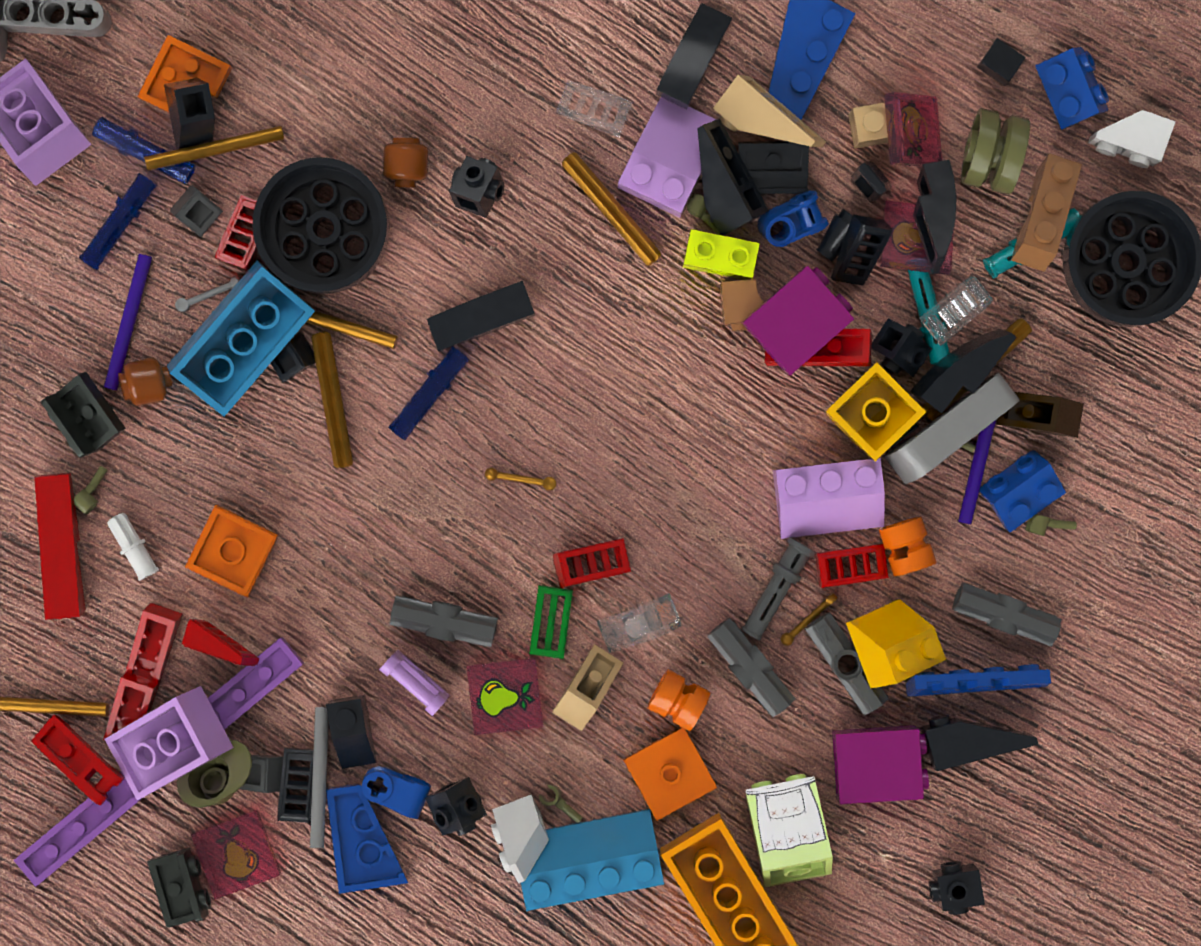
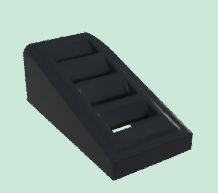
(871, 181)
(858, 227)
(286, 784)

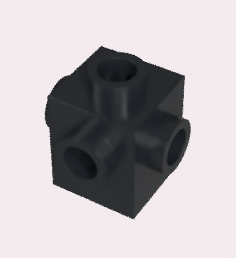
(476, 186)
(901, 348)
(456, 807)
(965, 895)

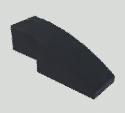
(693, 56)
(936, 211)
(481, 316)
(962, 369)

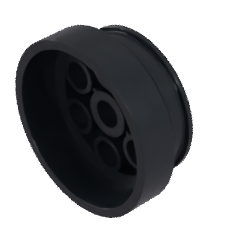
(299, 185)
(1176, 252)

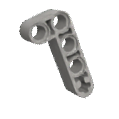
(40, 19)
(952, 429)

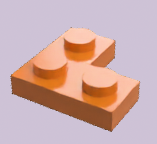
(178, 63)

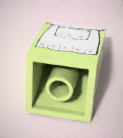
(789, 830)

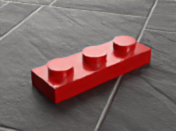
(847, 348)

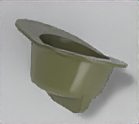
(217, 779)

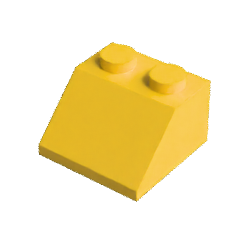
(875, 412)
(894, 644)

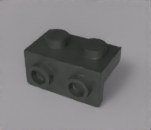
(83, 415)
(179, 887)

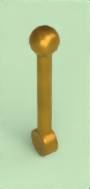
(548, 483)
(788, 638)

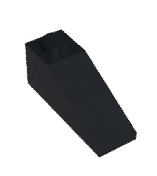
(727, 185)
(963, 741)

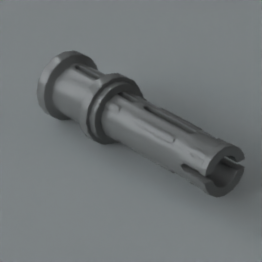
(788, 568)

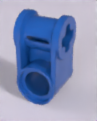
(799, 217)
(403, 792)

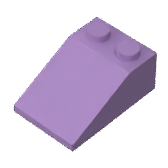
(36, 125)
(666, 158)
(168, 742)

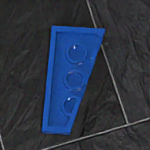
(806, 49)
(989, 680)

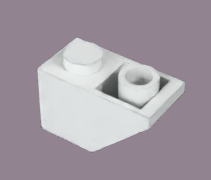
(1138, 137)
(522, 834)

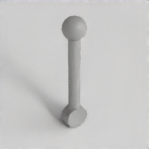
(184, 304)

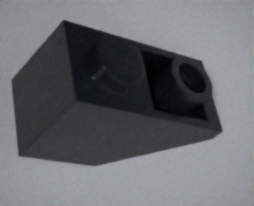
(190, 112)

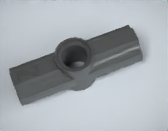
(1007, 614)
(443, 621)
(835, 644)
(751, 667)

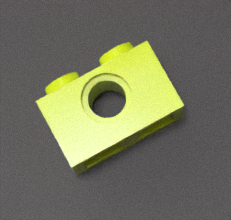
(721, 255)

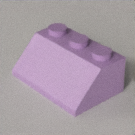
(829, 498)

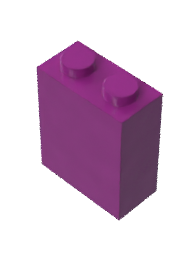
(799, 319)
(879, 764)

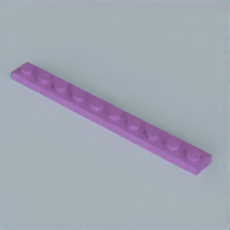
(92, 819)

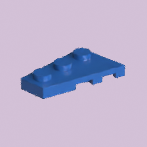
(359, 843)

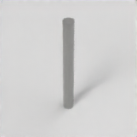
(319, 778)

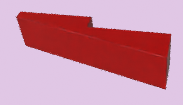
(58, 546)
(145, 666)

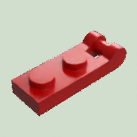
(76, 759)

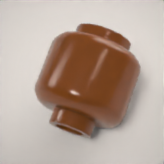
(405, 161)
(144, 381)

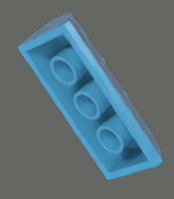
(240, 338)
(595, 861)

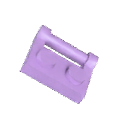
(415, 681)

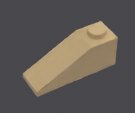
(754, 110)

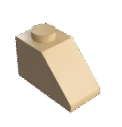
(868, 125)
(588, 687)

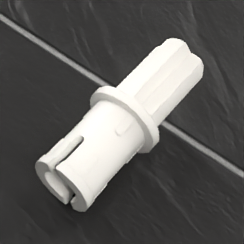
(132, 546)

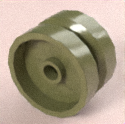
(995, 151)

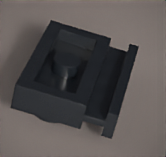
(776, 166)

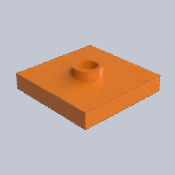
(231, 551)
(670, 773)

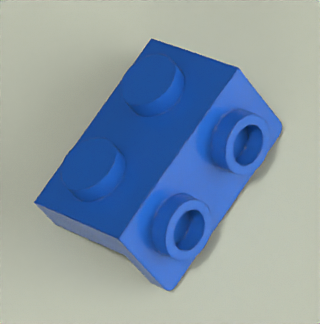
(1073, 87)
(1022, 490)

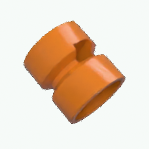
(907, 546)
(679, 700)

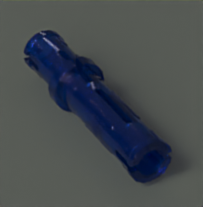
(131, 144)
(118, 221)
(429, 392)

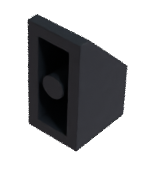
(351, 731)

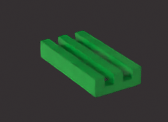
(554, 591)

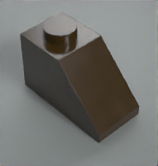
(1044, 415)

